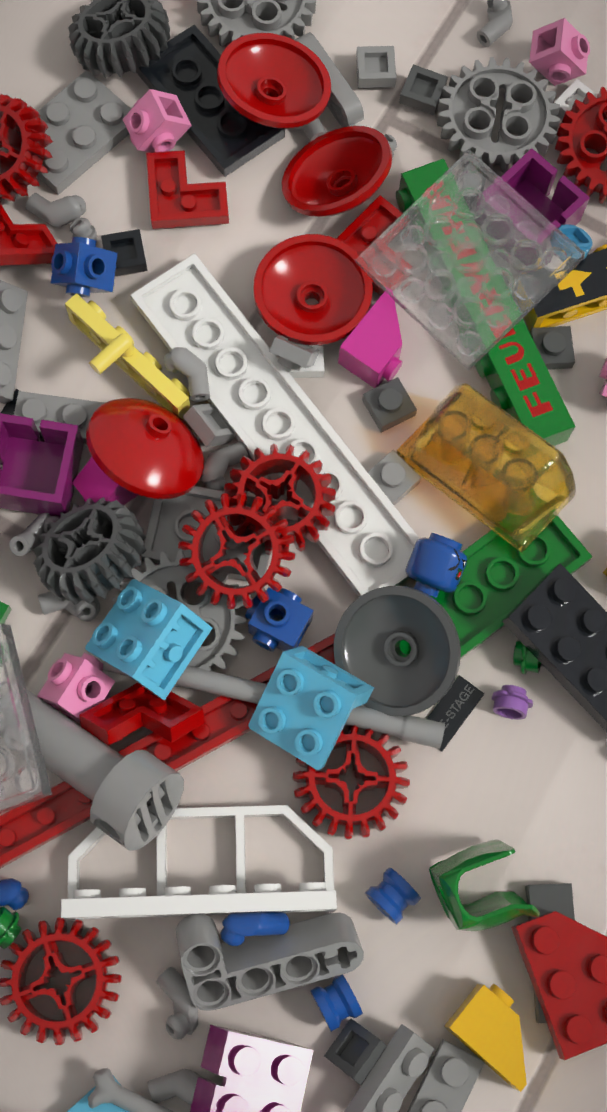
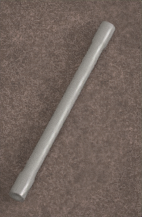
(405, 727)

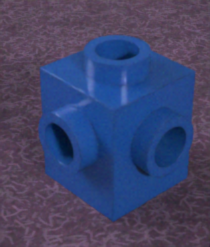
(83, 267)
(281, 634)

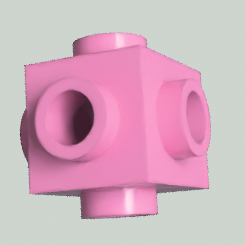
(559, 52)
(156, 122)
(76, 685)

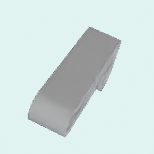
(263, 965)

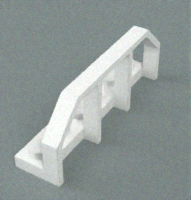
(221, 898)

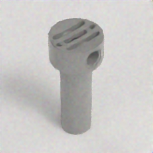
(129, 793)

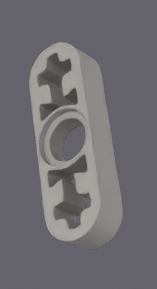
(343, 100)

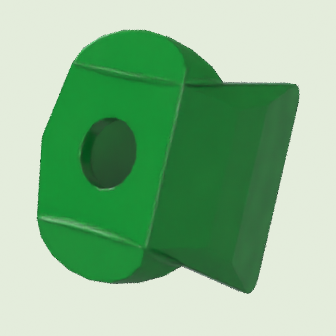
(487, 911)

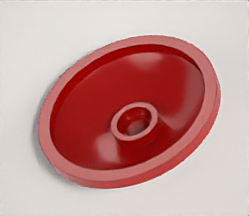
(274, 80)
(337, 171)
(312, 269)
(145, 448)

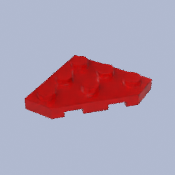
(569, 979)

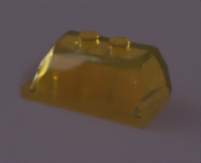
(491, 465)

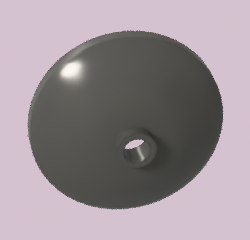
(370, 649)

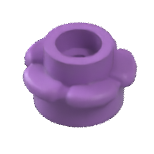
(511, 702)

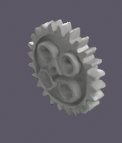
(243, 17)
(463, 109)
(222, 618)

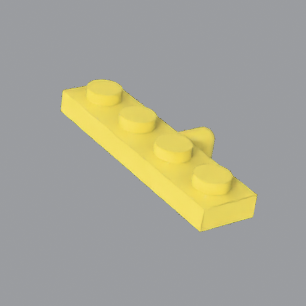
(119, 348)

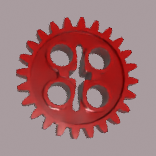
(584, 129)

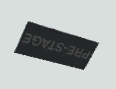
(455, 707)

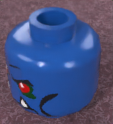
(436, 564)

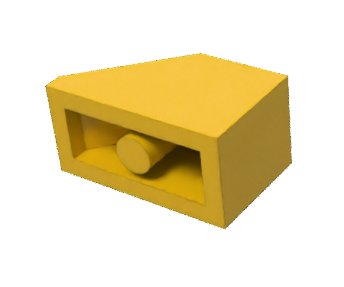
(492, 1032)

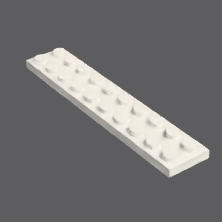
(267, 406)

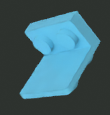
(149, 637)
(307, 705)

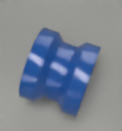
(393, 895)
(336, 1002)

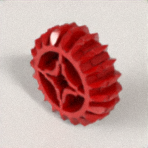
(22, 161)
(294, 468)
(205, 568)
(371, 781)
(66, 1001)

